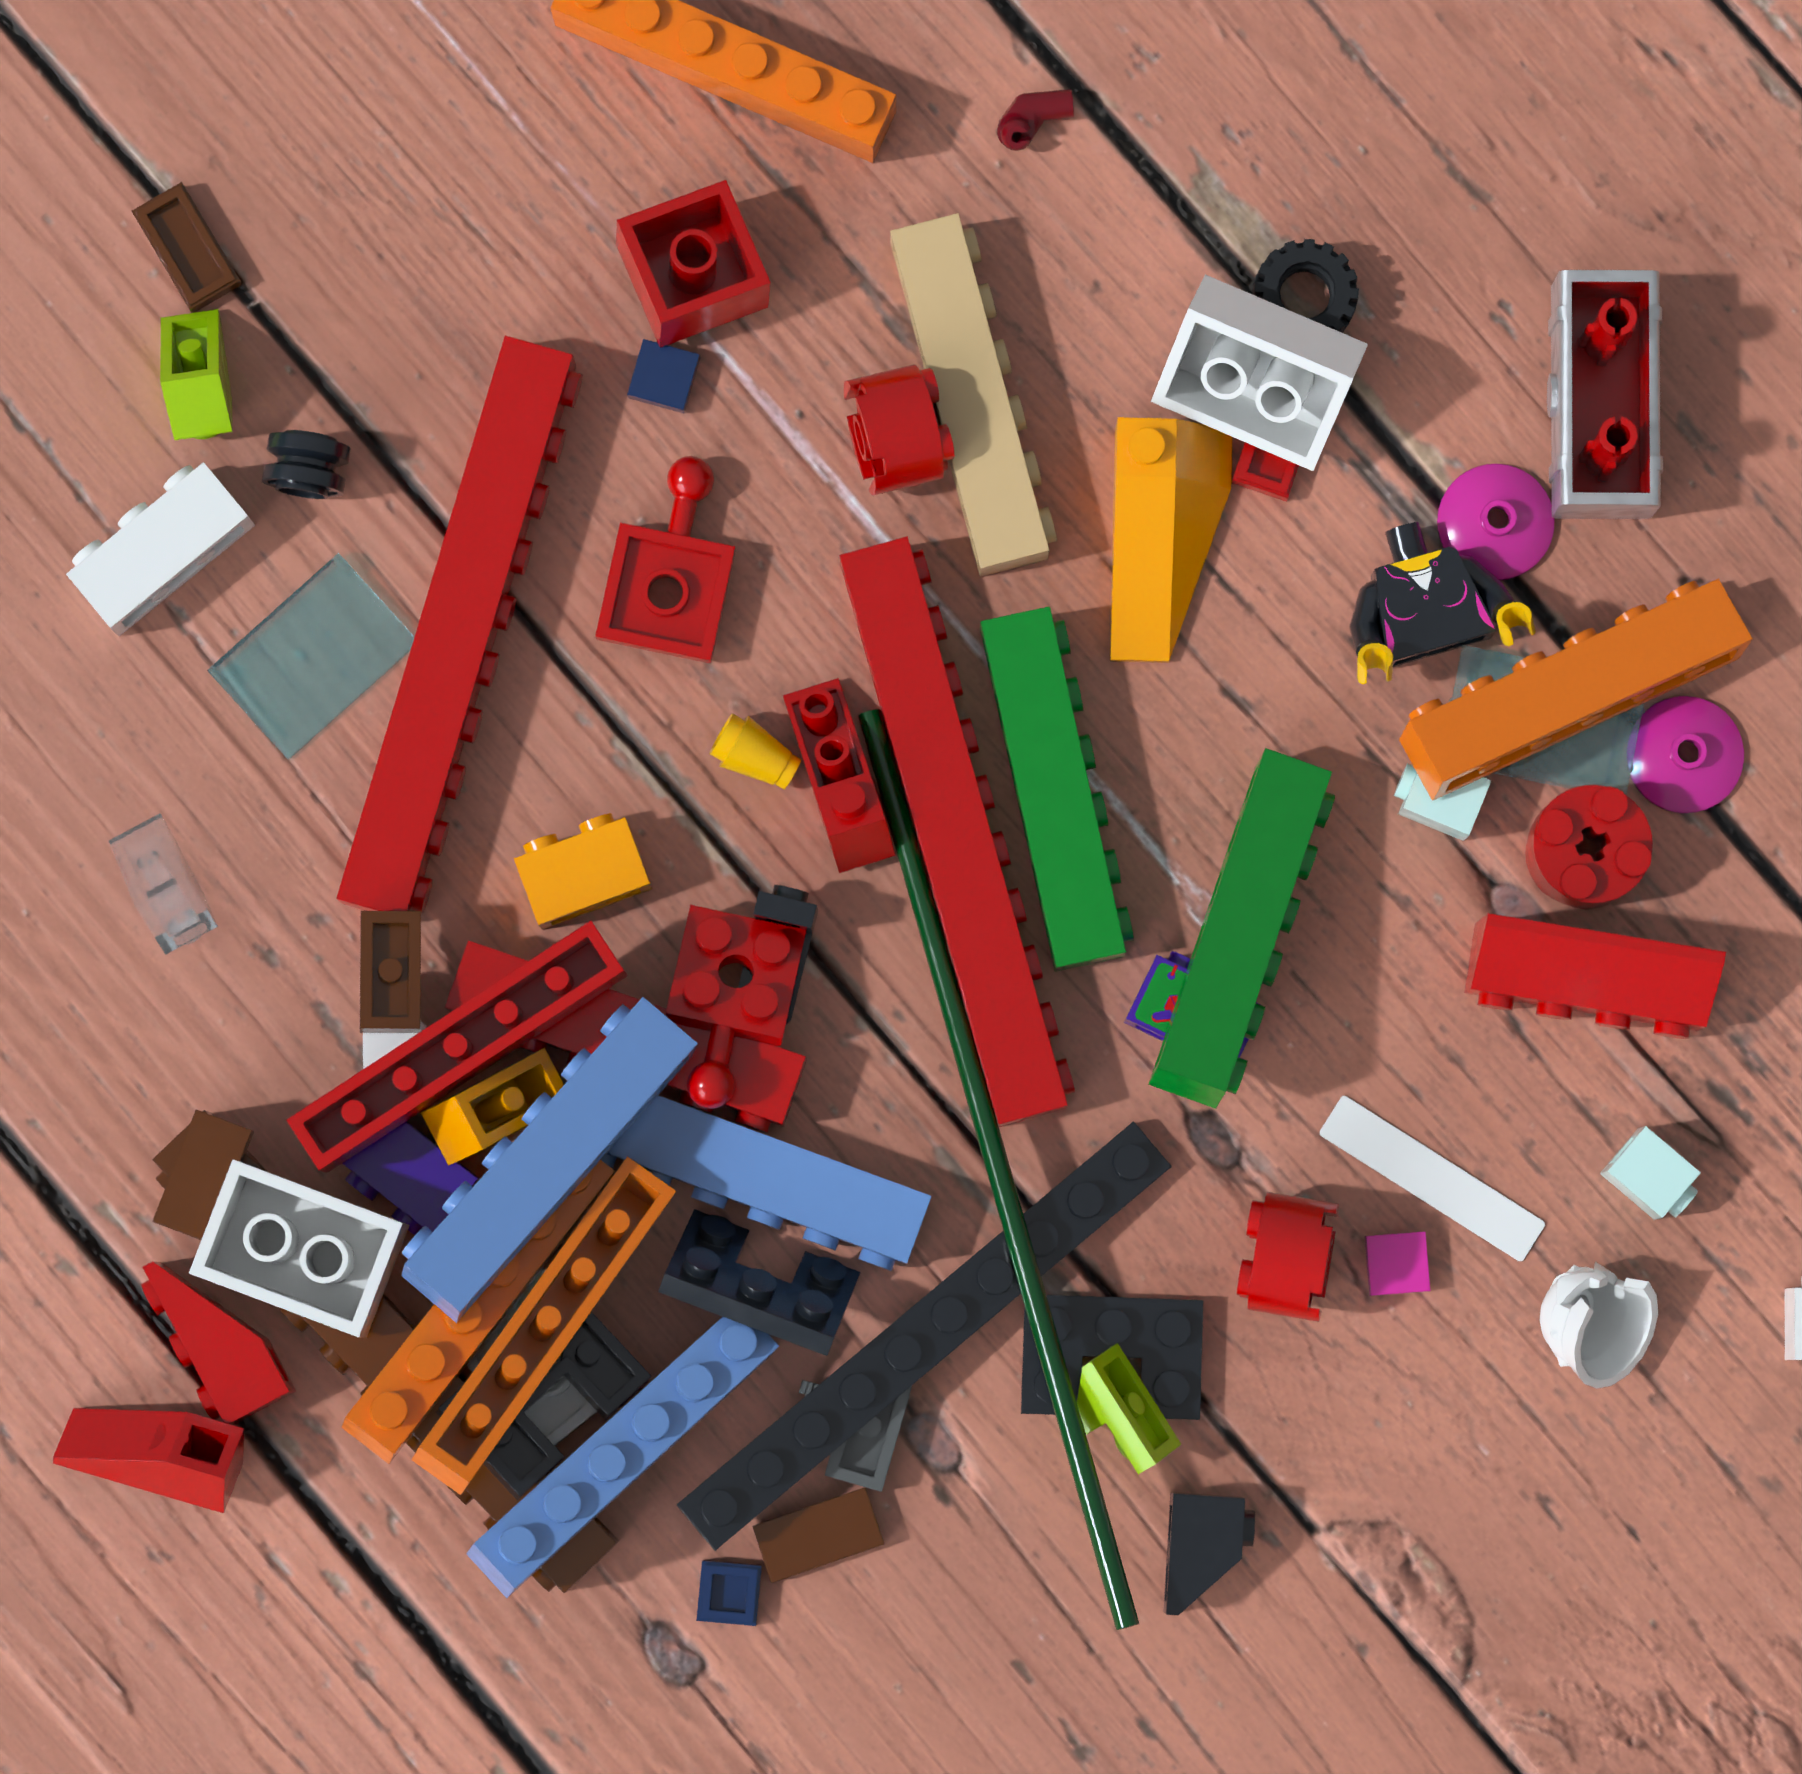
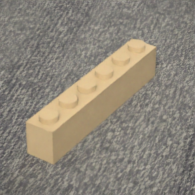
(957, 344)

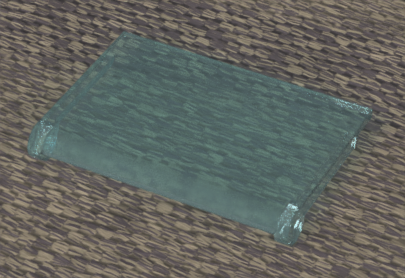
(313, 656)

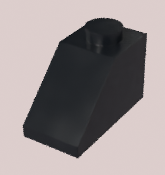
(1203, 1544)

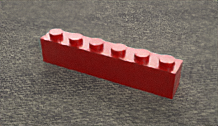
(456, 1047)
(762, 1072)

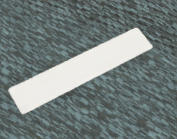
(1432, 1178)

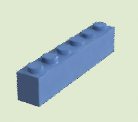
(548, 1159)
(775, 1181)
(619, 1453)

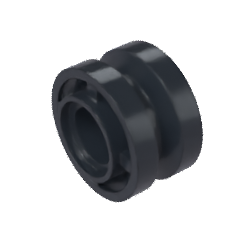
(306, 464)

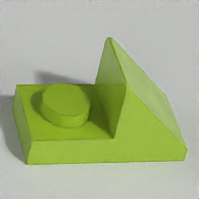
(1116, 1396)

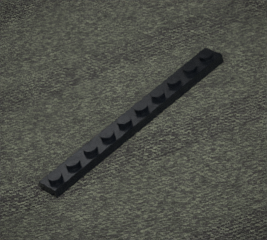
(918, 1340)

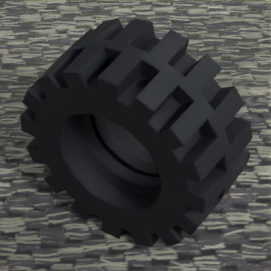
(1317, 260)

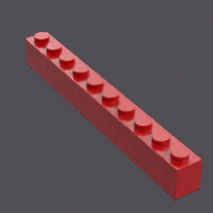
(459, 627)
(954, 832)

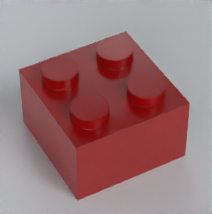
(693, 263)

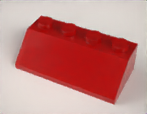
(1593, 974)

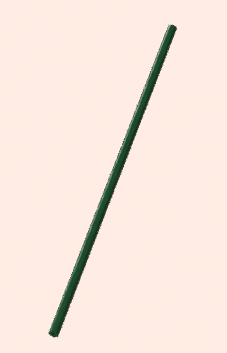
(999, 1171)

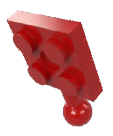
(650, 554)
(748, 1012)

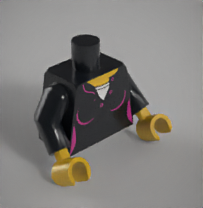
(1428, 605)

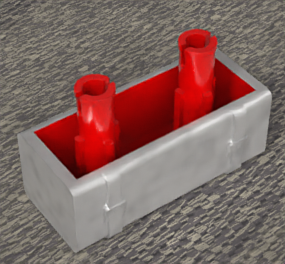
(1605, 394)

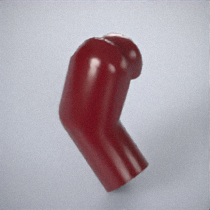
(1029, 112)

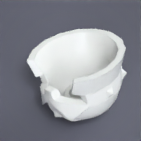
(1598, 1323)

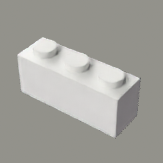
(159, 547)

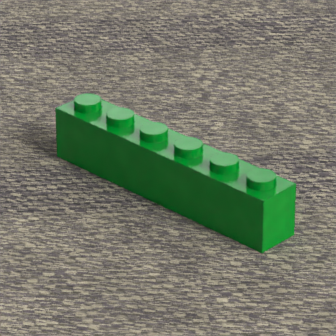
(1053, 788)
(1241, 929)

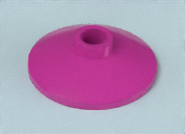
(1465, 524)
(1668, 779)

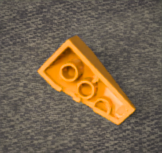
(1165, 514)

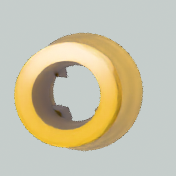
(754, 752)

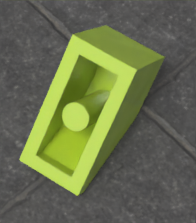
(195, 375)

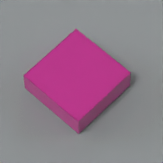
(1397, 1263)

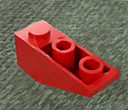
(839, 775)
(229, 1355)
(156, 1452)

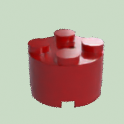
(898, 429)
(1601, 815)
(1289, 1255)

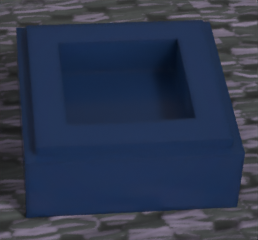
(663, 376)
(729, 1593)

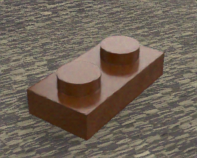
(390, 971)

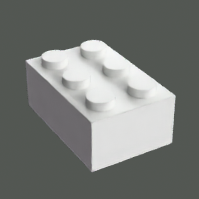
(1258, 372)
(299, 1249)

